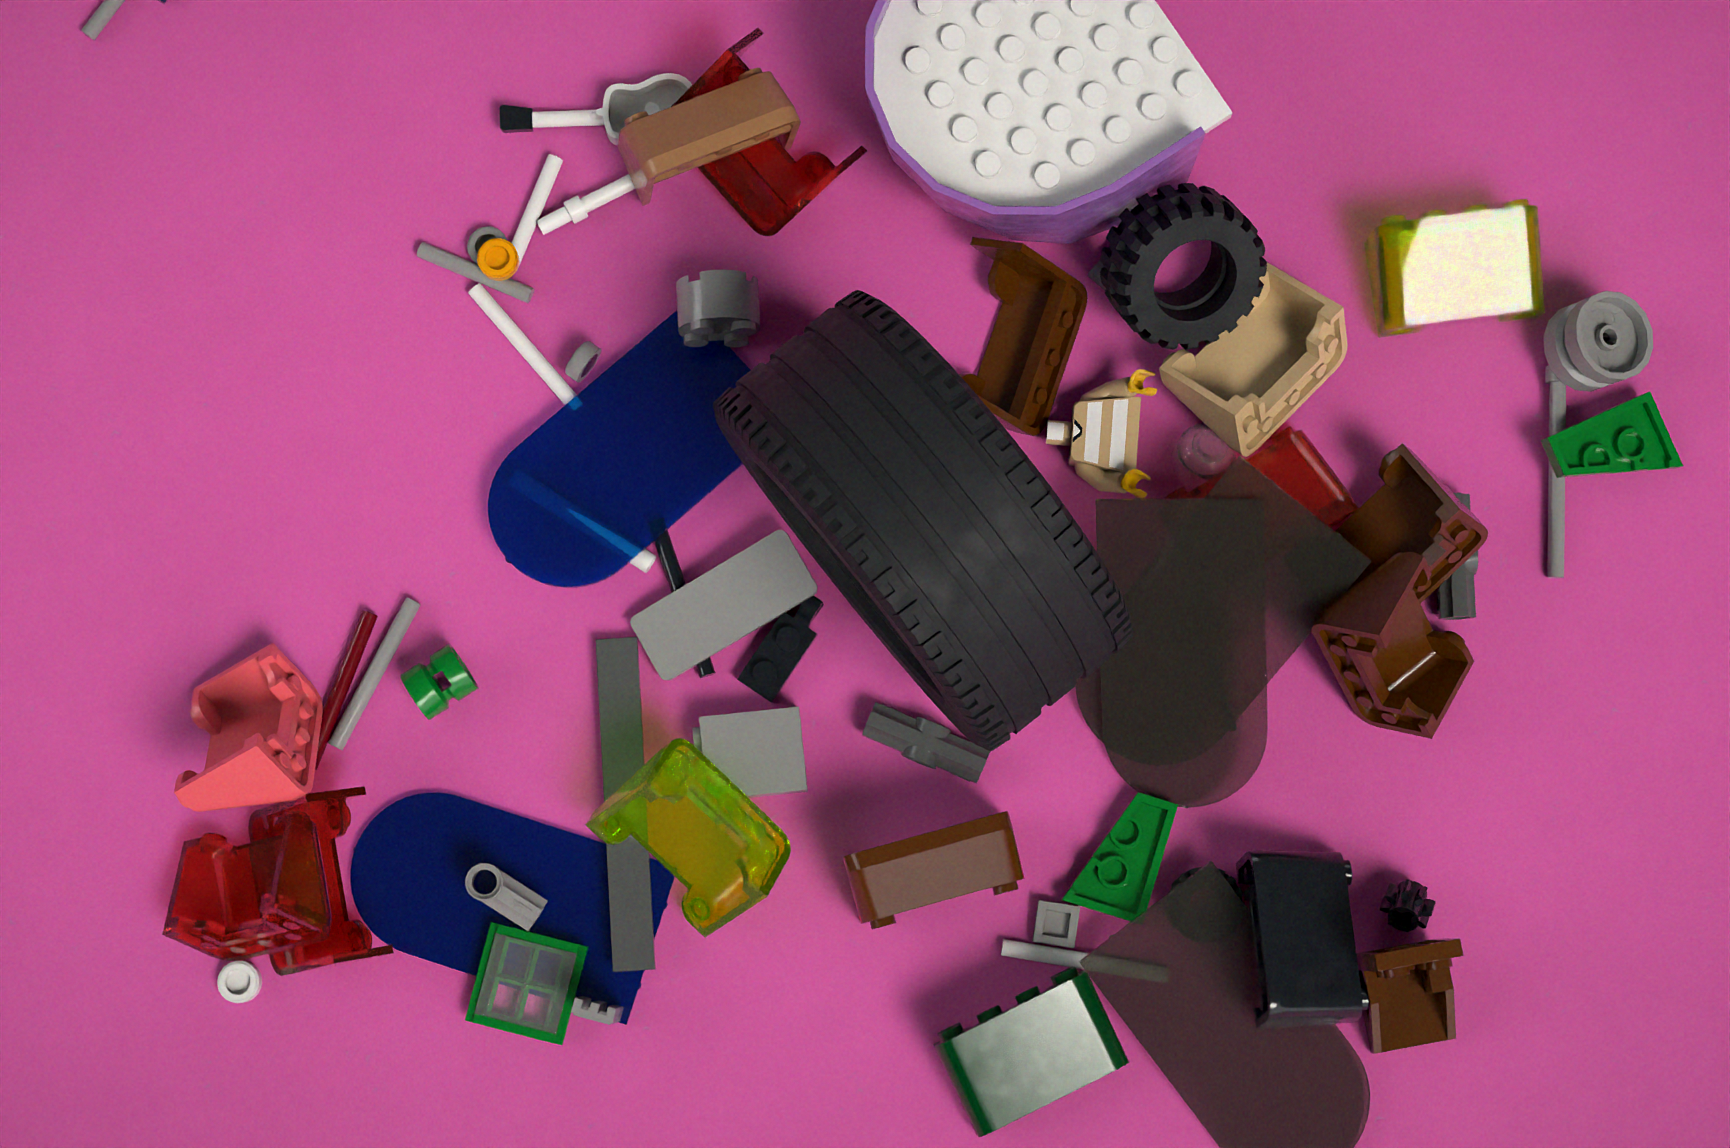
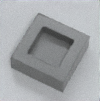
(1056, 924)

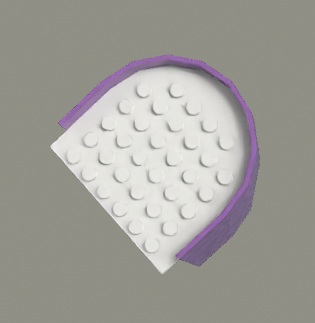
(1037, 108)

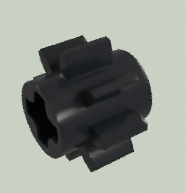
(1407, 905)

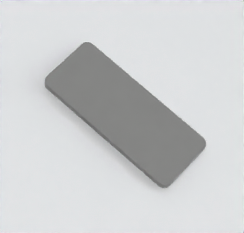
(724, 605)

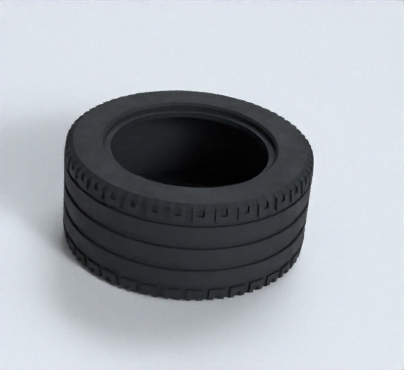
(926, 517)

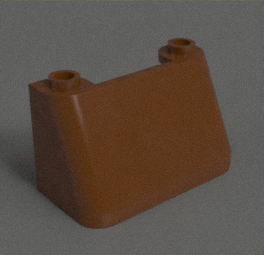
(1417, 516)
(1388, 654)

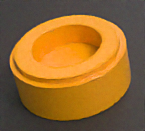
(498, 259)

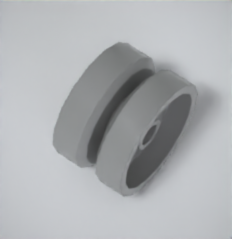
(1598, 341)

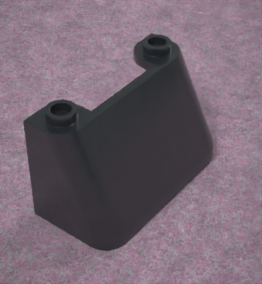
(1302, 938)

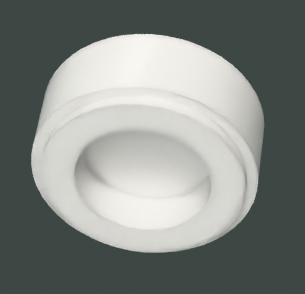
(239, 981)

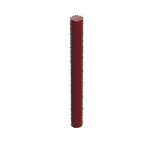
(344, 679)

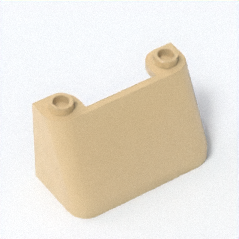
(1264, 366)

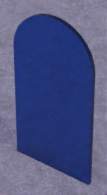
(616, 462)
(415, 897)

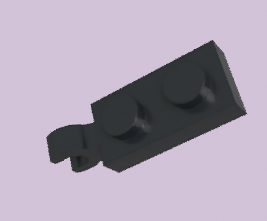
(781, 651)

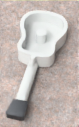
(618, 104)

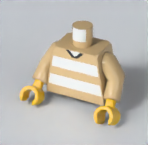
(1106, 434)

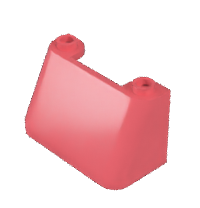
(262, 735)

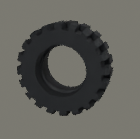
(1214, 298)

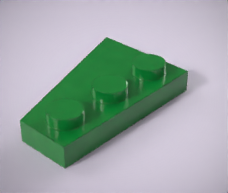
(1614, 441)
(1127, 862)

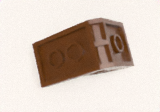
(1409, 993)

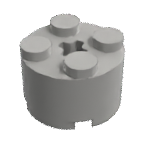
(718, 308)

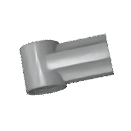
(509, 897)

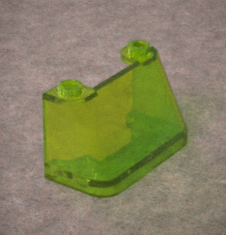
(698, 831)

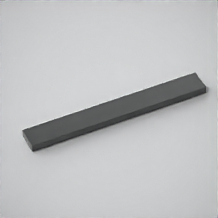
(621, 758)

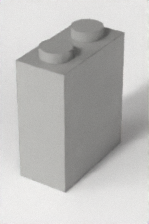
(756, 750)

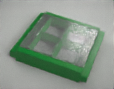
(526, 983)

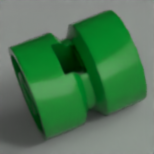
(427, 690)

